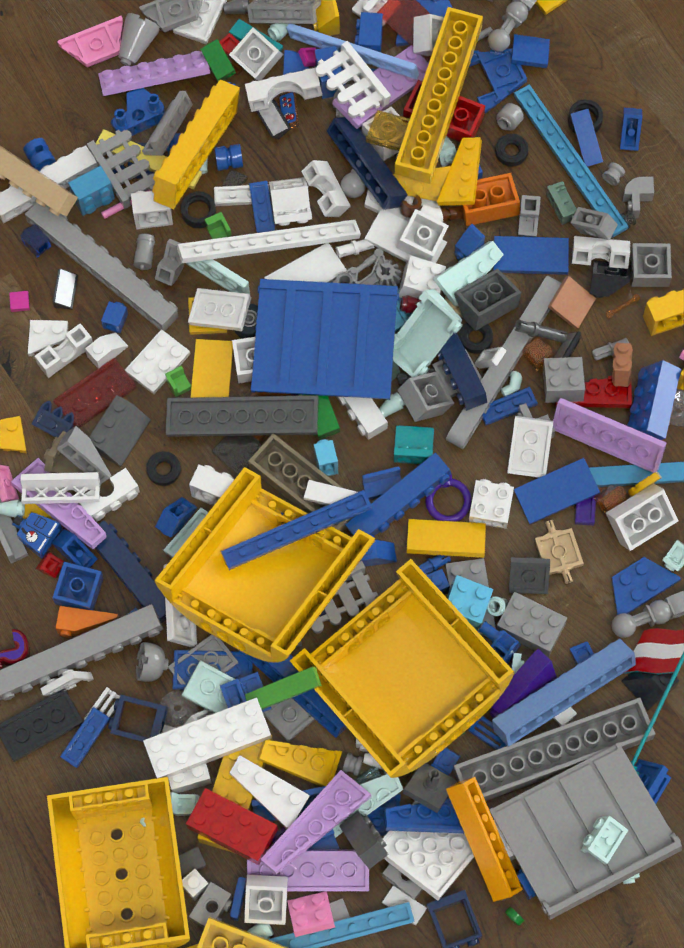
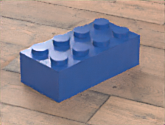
(654, 399)

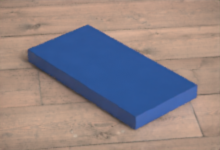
(532, 255)
(556, 491)
(239, 671)

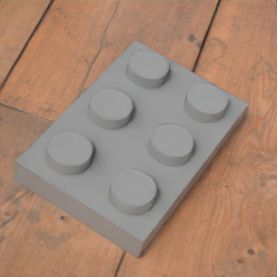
(209, 644)

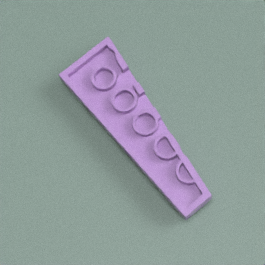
(69, 515)
(325, 812)

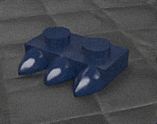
(53, 422)

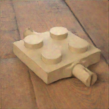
(561, 549)

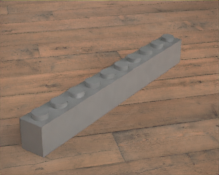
(103, 266)
(79, 651)

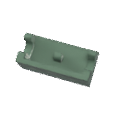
(561, 202)

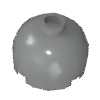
(151, 662)

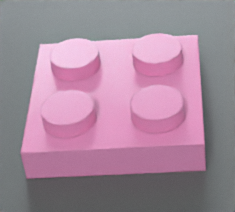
(311, 914)

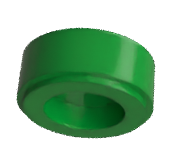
(514, 916)

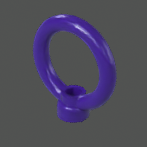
(458, 516)

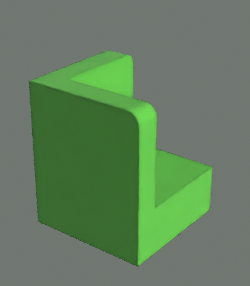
(217, 226)
(177, 381)

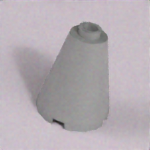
(136, 38)

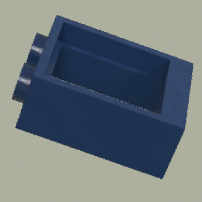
(158, 724)
(449, 901)

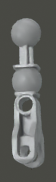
(515, 15)
(656, 613)

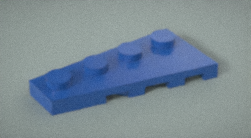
(422, 819)

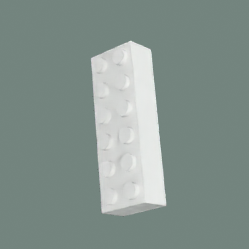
(207, 739)

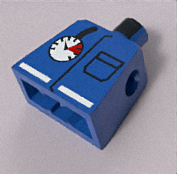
(37, 532)

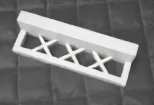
(60, 481)

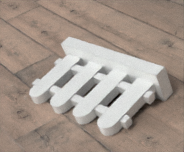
(348, 56)

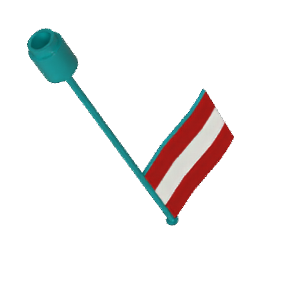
(658, 653)

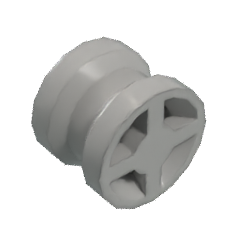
(613, 173)
(352, 764)

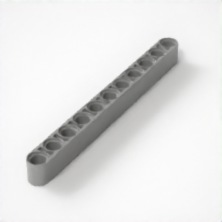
(497, 375)

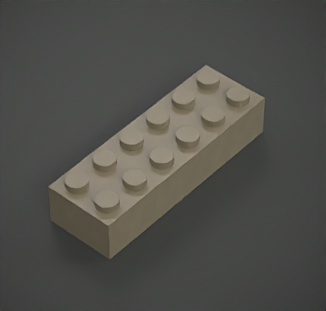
(289, 474)

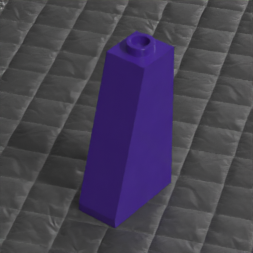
(527, 680)

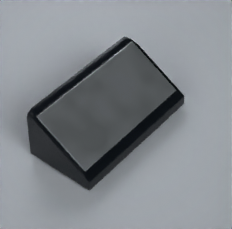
(274, 120)
(65, 289)
(567, 348)

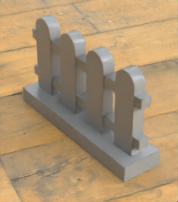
(115, 161)
(350, 605)

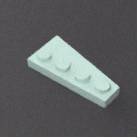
(468, 270)
(381, 791)

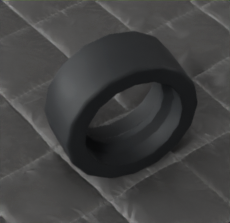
(586, 104)
(197, 197)

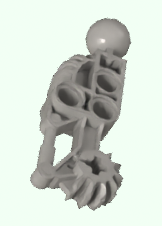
(382, 273)

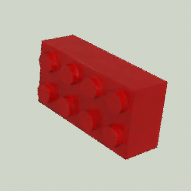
(465, 119)
(232, 826)

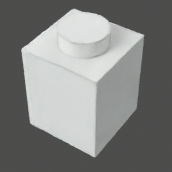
(194, 884)

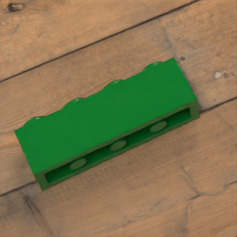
(326, 418)

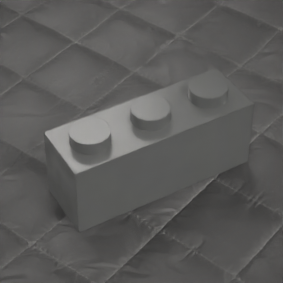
(364, 839)

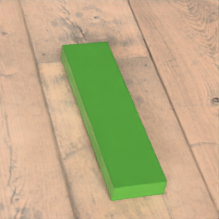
(286, 688)

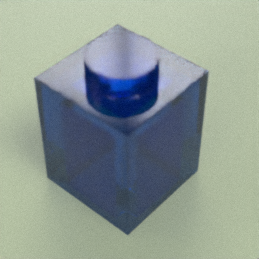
(35, 240)

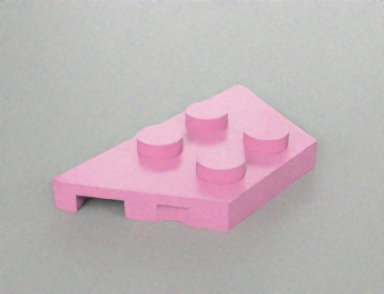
(95, 43)

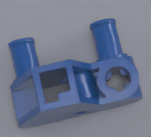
(142, 112)
(502, 642)

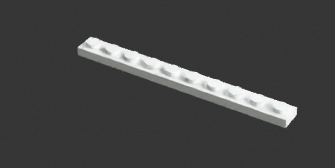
(268, 241)

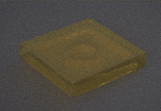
(387, 130)

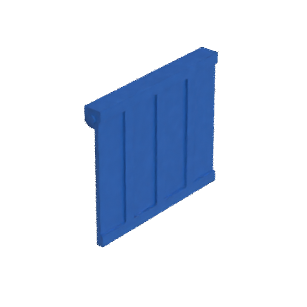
(324, 339)

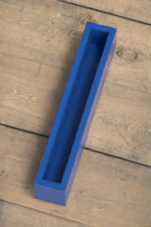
(401, 497)

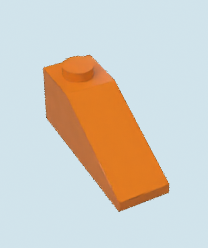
(79, 621)

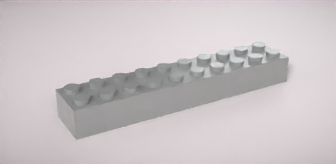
(556, 750)

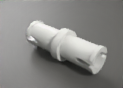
(353, 248)

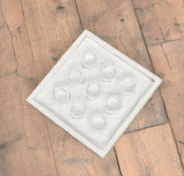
(429, 857)

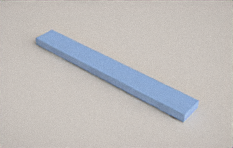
(369, 56)

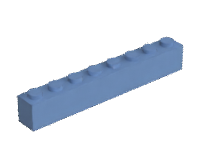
(563, 692)

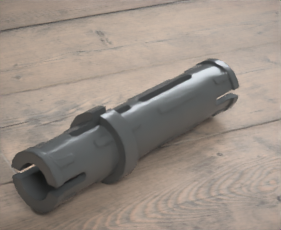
(534, 329)

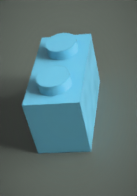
(326, 457)

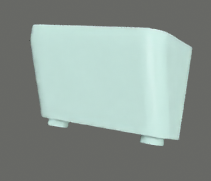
(425, 333)

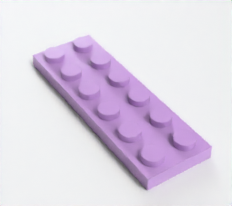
(153, 73)
(396, 85)
(608, 435)
(321, 871)

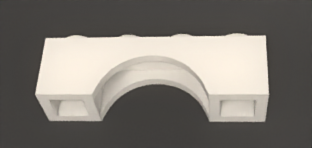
(262, 92)

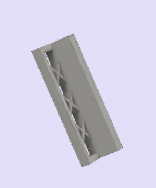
(283, 11)
(168, 125)
(8, 537)

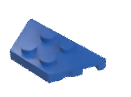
(640, 584)

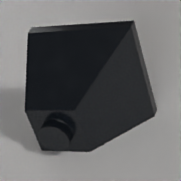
(608, 279)
(648, 686)

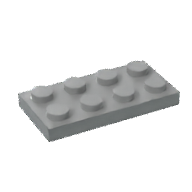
(474, 571)

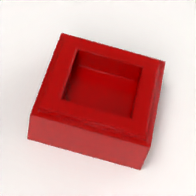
(228, 43)

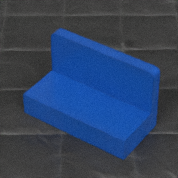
(379, 482)

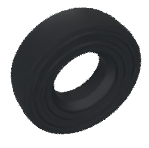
(509, 160)
(472, 347)
(163, 480)

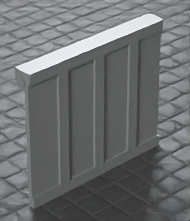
(554, 818)

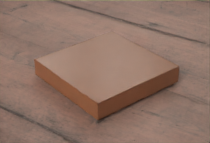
(571, 302)

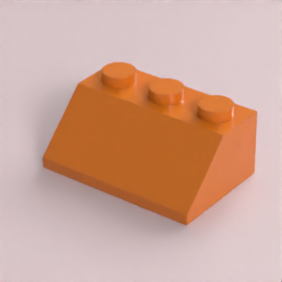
(494, 200)

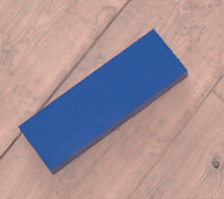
(586, 137)
(262, 207)
(509, 405)
(85, 737)

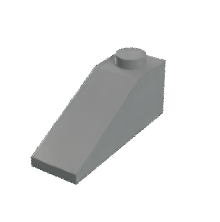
(82, 453)

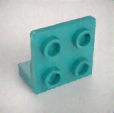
(413, 444)

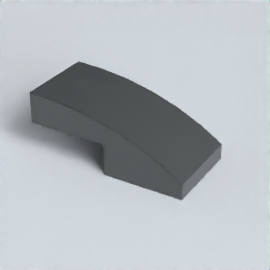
(191, 860)

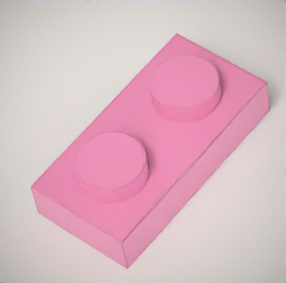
(7, 491)

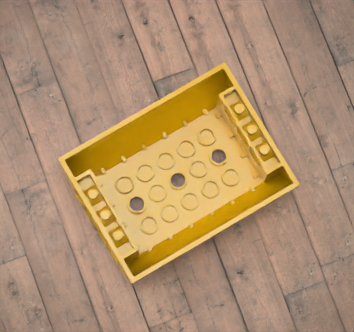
(90, 859)

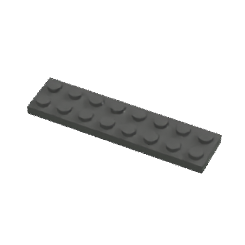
(242, 416)

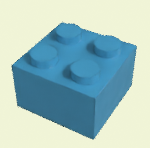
(92, 190)

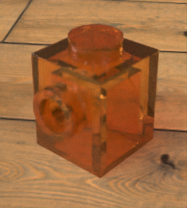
(536, 352)
(610, 497)

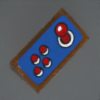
(288, 106)

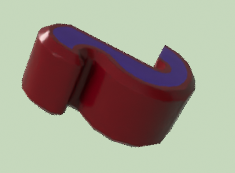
(17, 654)

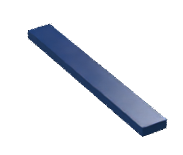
(296, 530)

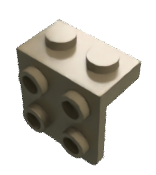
(56, 461)

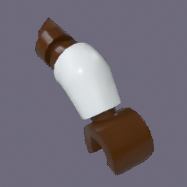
(442, 215)

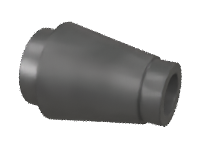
(236, 7)

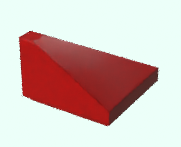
(50, 565)

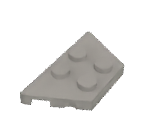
(172, 13)

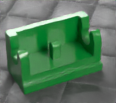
(218, 60)

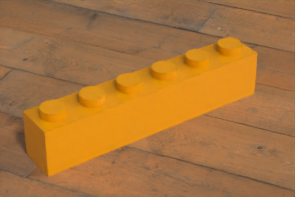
(484, 839)

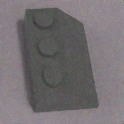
(487, 299)
(119, 430)

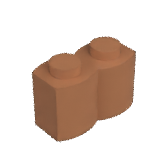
(622, 364)

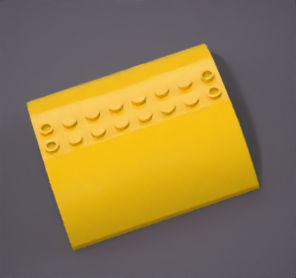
(267, 601)
(407, 673)

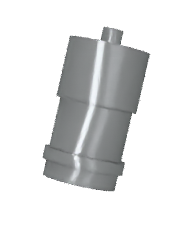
(144, 252)

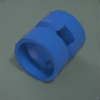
(38, 153)
(228, 157)

